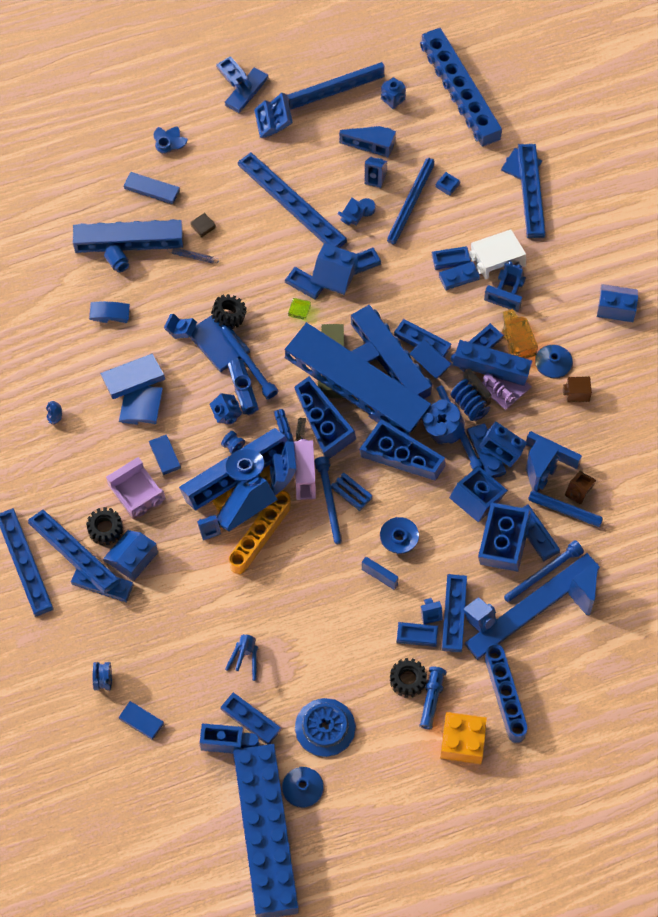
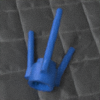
(245, 647)

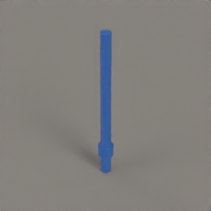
(475, 462)

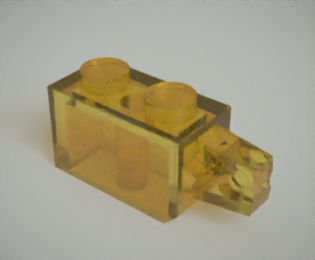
(518, 335)

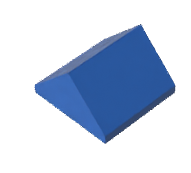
(584, 587)

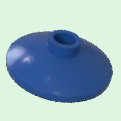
(550, 367)
(243, 459)
(399, 527)
(304, 796)

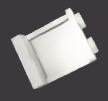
(495, 251)

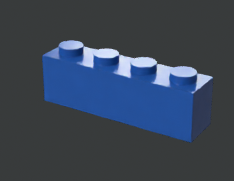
(491, 361)

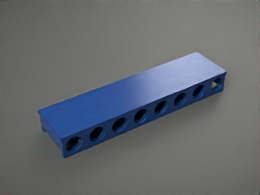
(356, 378)

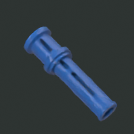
(434, 688)

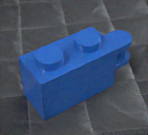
(225, 738)

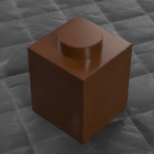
(578, 389)

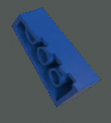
(400, 451)

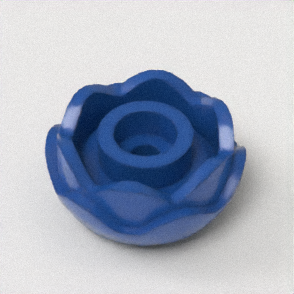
(54, 412)

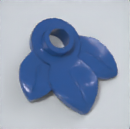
(169, 138)

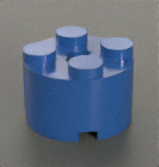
(434, 420)

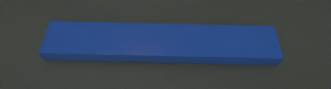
(336, 85)
(531, 191)
(74, 551)
(24, 563)

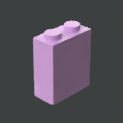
(304, 470)

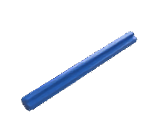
(411, 201)

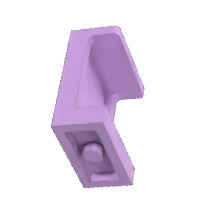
(135, 488)

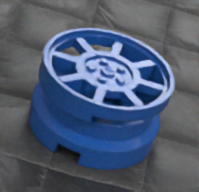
(102, 676)

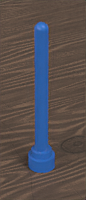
(269, 389)
(322, 465)
(574, 550)

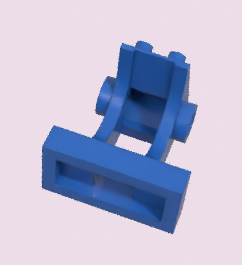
(512, 276)

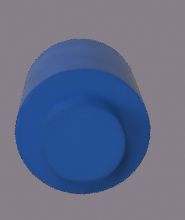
(116, 258)

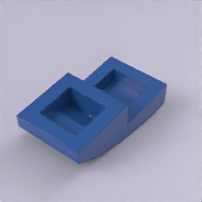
(105, 311)

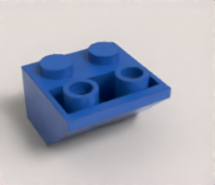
(541, 463)

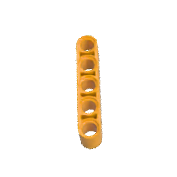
(259, 540)

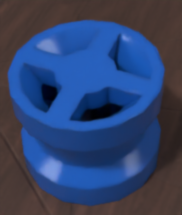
(232, 442)

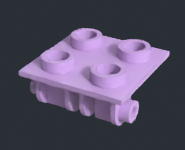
(504, 392)

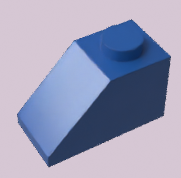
(375, 171)

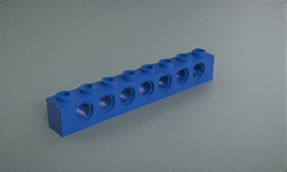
(461, 87)

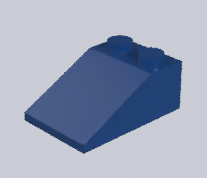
(245, 501)

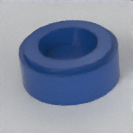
(370, 204)

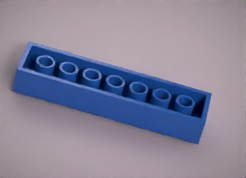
(265, 832)

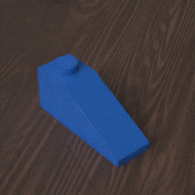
(370, 139)

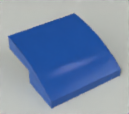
(273, 115)
(141, 406)
(282, 468)

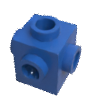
(393, 92)
(225, 408)

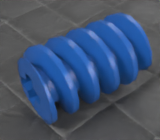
(468, 402)

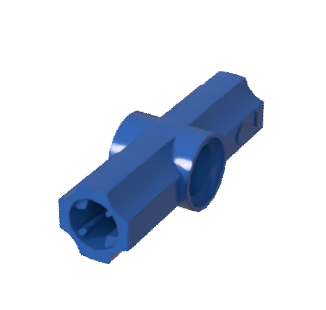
(245, 395)

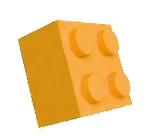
(463, 738)

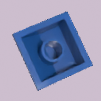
(334, 268)
(617, 303)
(477, 492)
(131, 554)

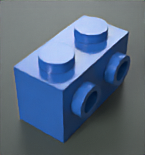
(503, 444)

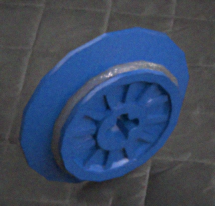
(319, 740)

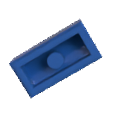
(430, 359)

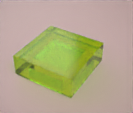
(299, 308)

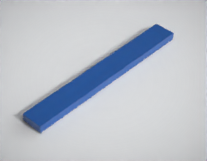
(291, 201)
(528, 608)

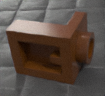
(579, 487)

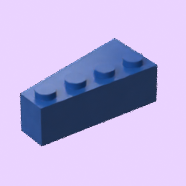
(326, 422)

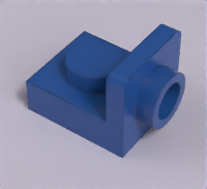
(353, 212)
(180, 328)

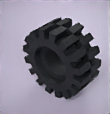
(232, 304)
(110, 535)
(411, 689)

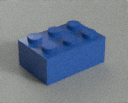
(504, 537)

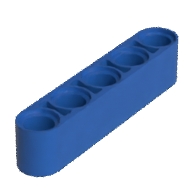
(506, 702)

